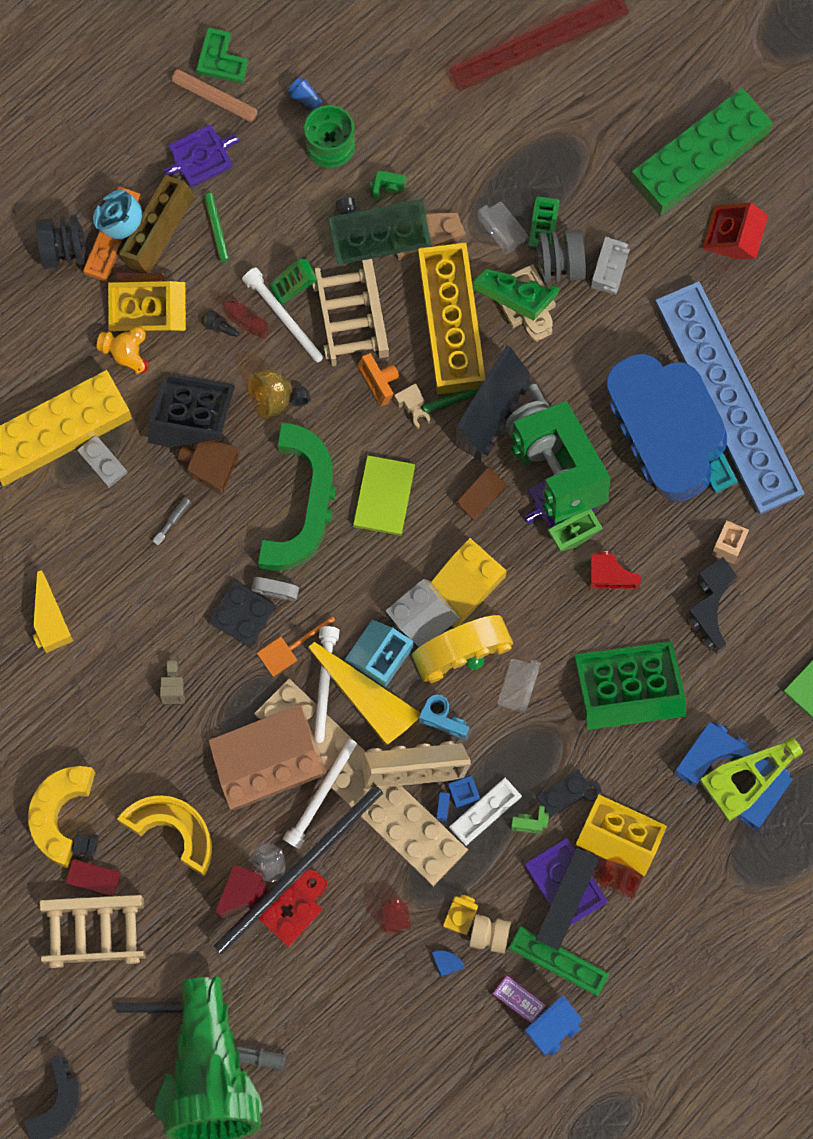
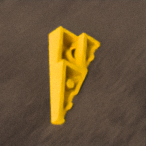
(379, 707)

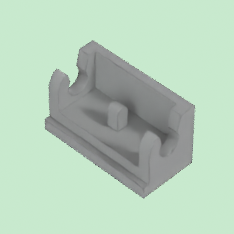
(610, 266)

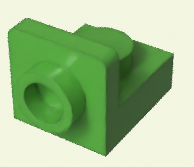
(526, 824)

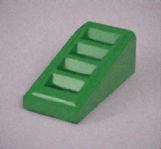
(544, 203)
(308, 278)

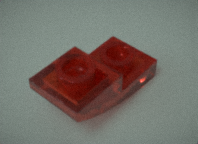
(239, 315)

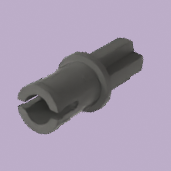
(261, 1058)

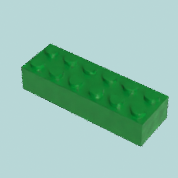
(701, 152)

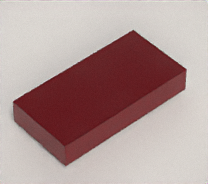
(93, 878)

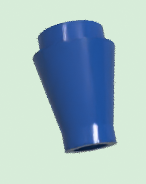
(305, 94)

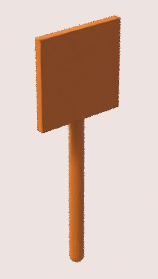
(279, 656)

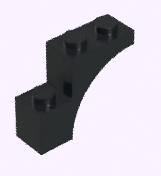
(703, 616)

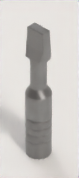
(172, 520)

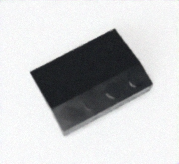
(492, 405)

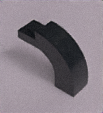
(65, 1108)

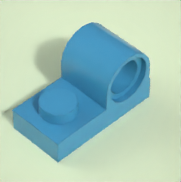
(455, 727)

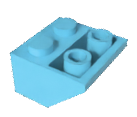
(380, 652)

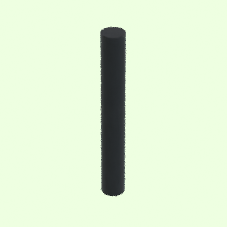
(150, 1007)

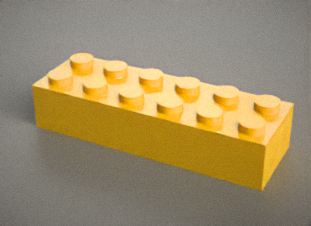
(451, 318)
(60, 426)

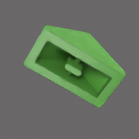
(575, 530)

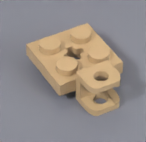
(542, 325)

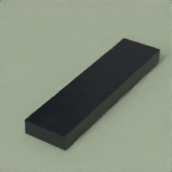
(567, 899)

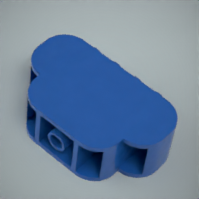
(670, 423)

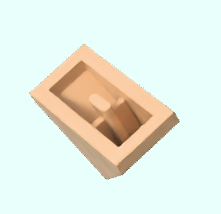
(730, 542)

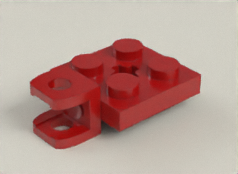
(304, 909)

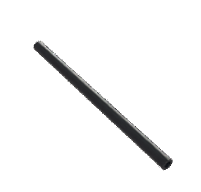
(299, 869)

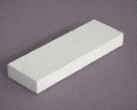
(485, 812)

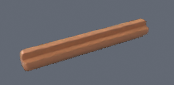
(214, 95)

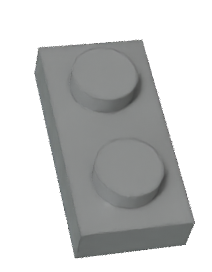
(102, 461)

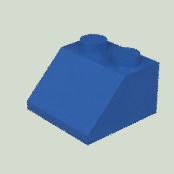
(553, 1026)

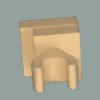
(412, 401)

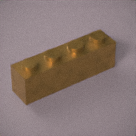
(157, 224)

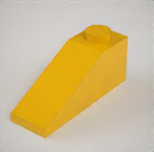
(48, 620)

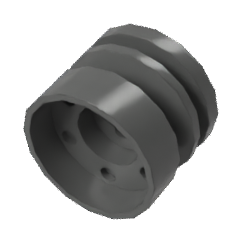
(561, 256)

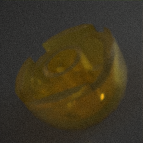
(270, 391)

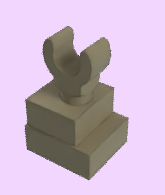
(172, 686)

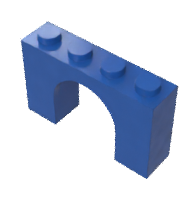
(716, 745)

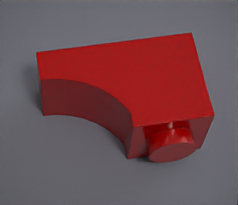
(608, 574)

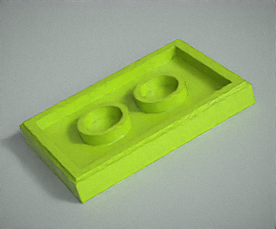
(384, 495)

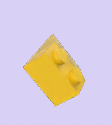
(147, 305)
(468, 579)

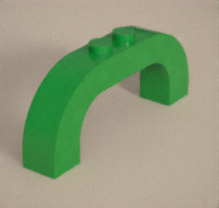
(293, 553)

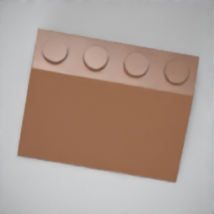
(266, 757)

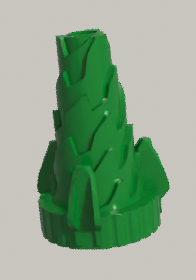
(209, 1089)

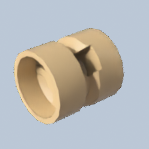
(490, 934)

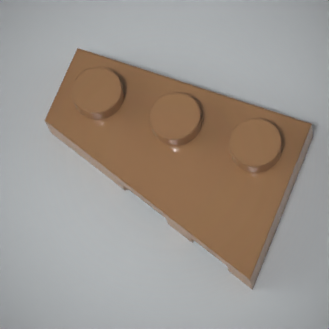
(443, 230)

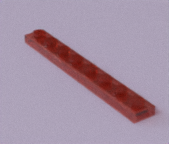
(537, 42)

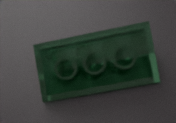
(380, 231)

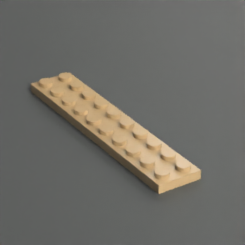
(395, 814)

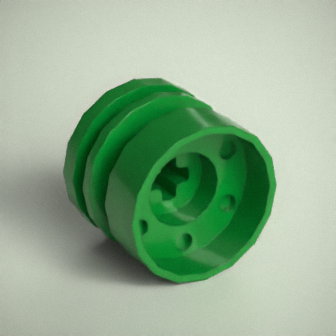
(331, 125)

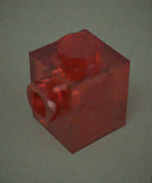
(620, 879)
(396, 916)

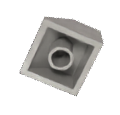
(422, 613)

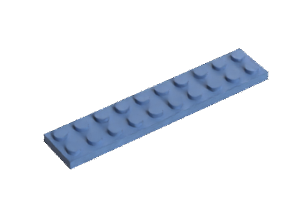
(749, 433)

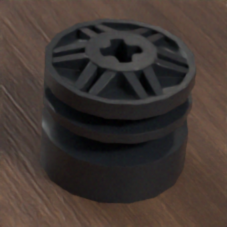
(60, 242)

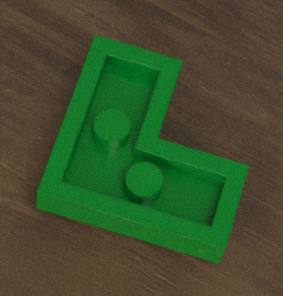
(216, 62)

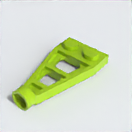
(726, 794)

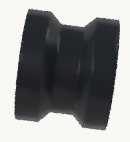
(85, 845)

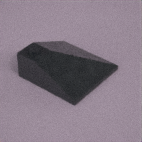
(188, 411)

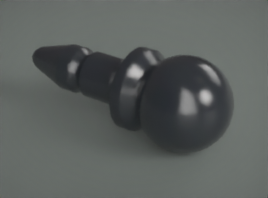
(212, 321)

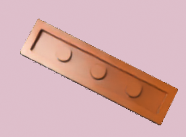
(105, 251)

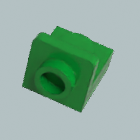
(389, 181)

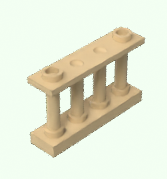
(373, 320)
(79, 908)

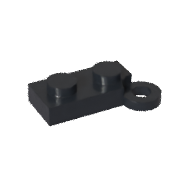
(567, 792)

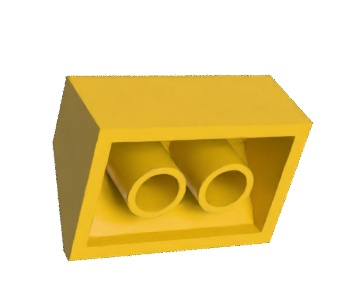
(621, 835)

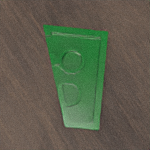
(519, 296)

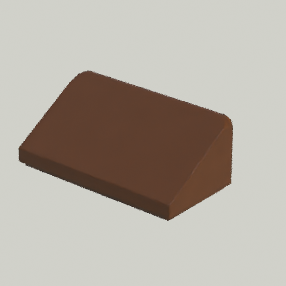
(481, 494)

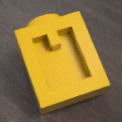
(461, 915)

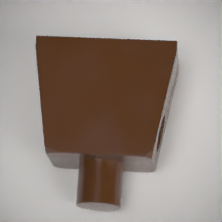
(210, 463)

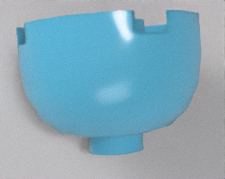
(118, 215)

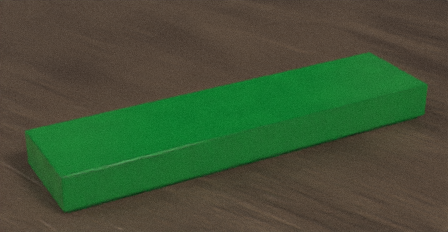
(559, 962)

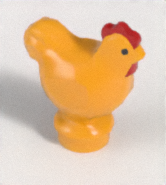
(125, 348)

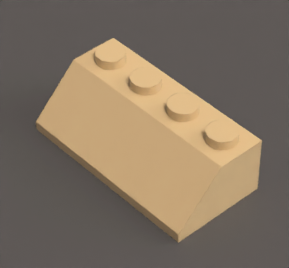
(414, 765)

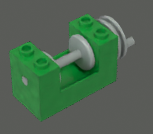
(553, 431)

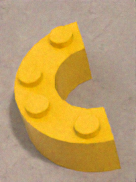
(459, 644)
(45, 808)
(176, 814)

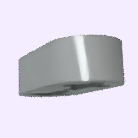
(275, 589)

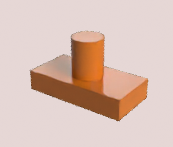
(378, 379)

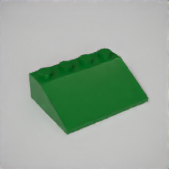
(630, 685)

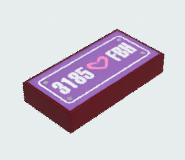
(519, 999)

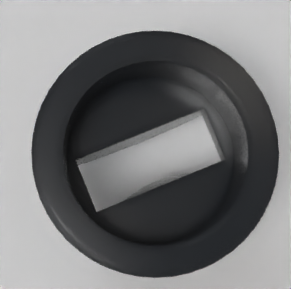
(346, 205)
(300, 397)

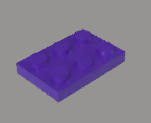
(548, 874)

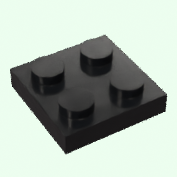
(242, 614)

